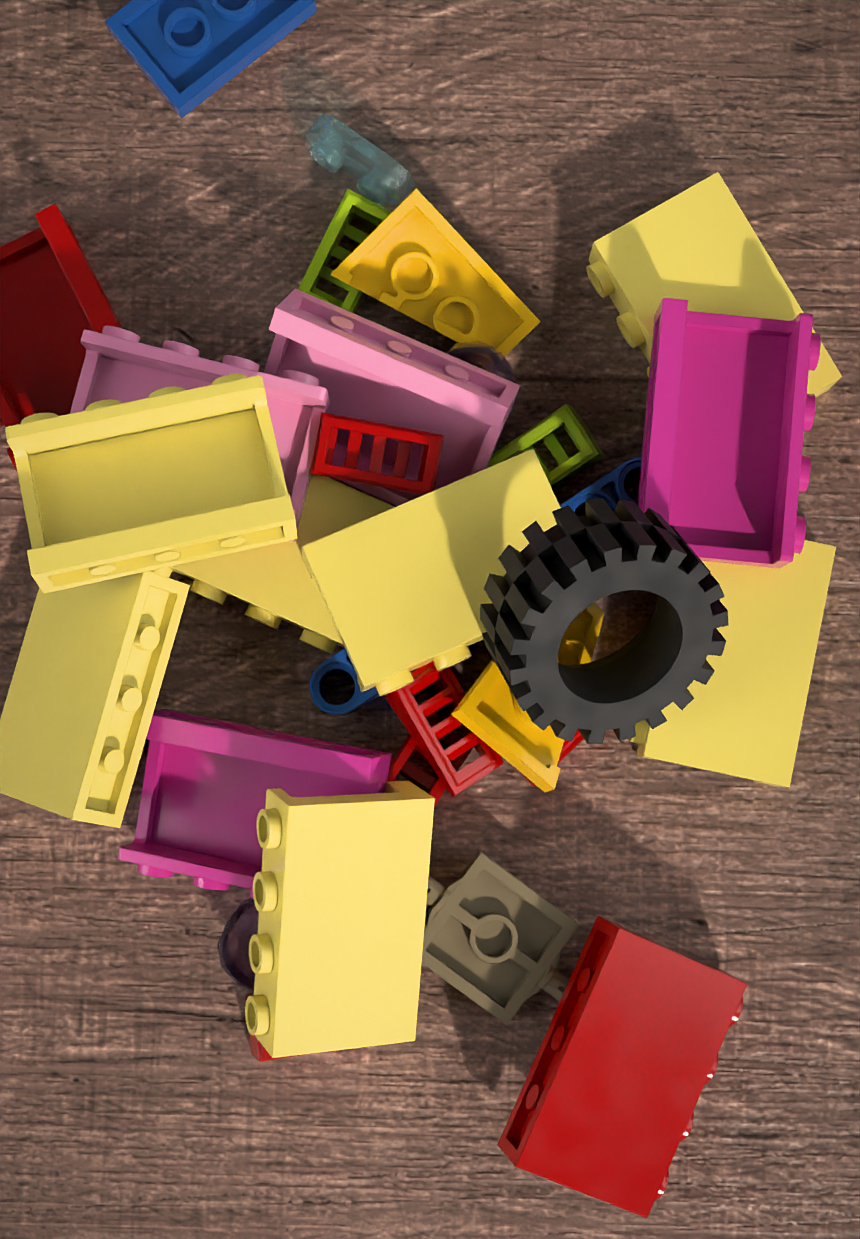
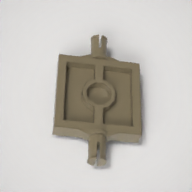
(495, 938)

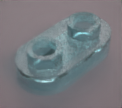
(377, 173)

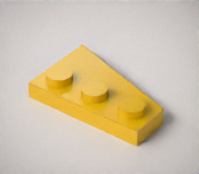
(436, 278)
(499, 721)

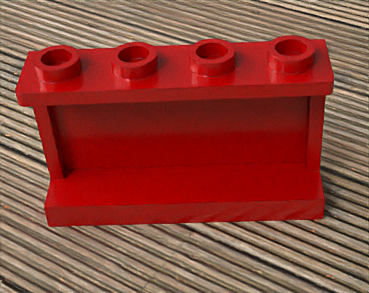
(44, 308)
(621, 1068)

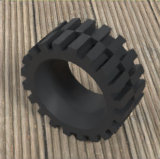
(566, 573)

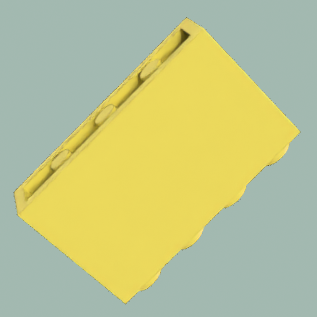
(696, 252)
(150, 482)
(415, 575)
(275, 576)
(87, 694)
(756, 699)
(339, 919)

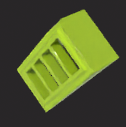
(340, 225)
(546, 430)

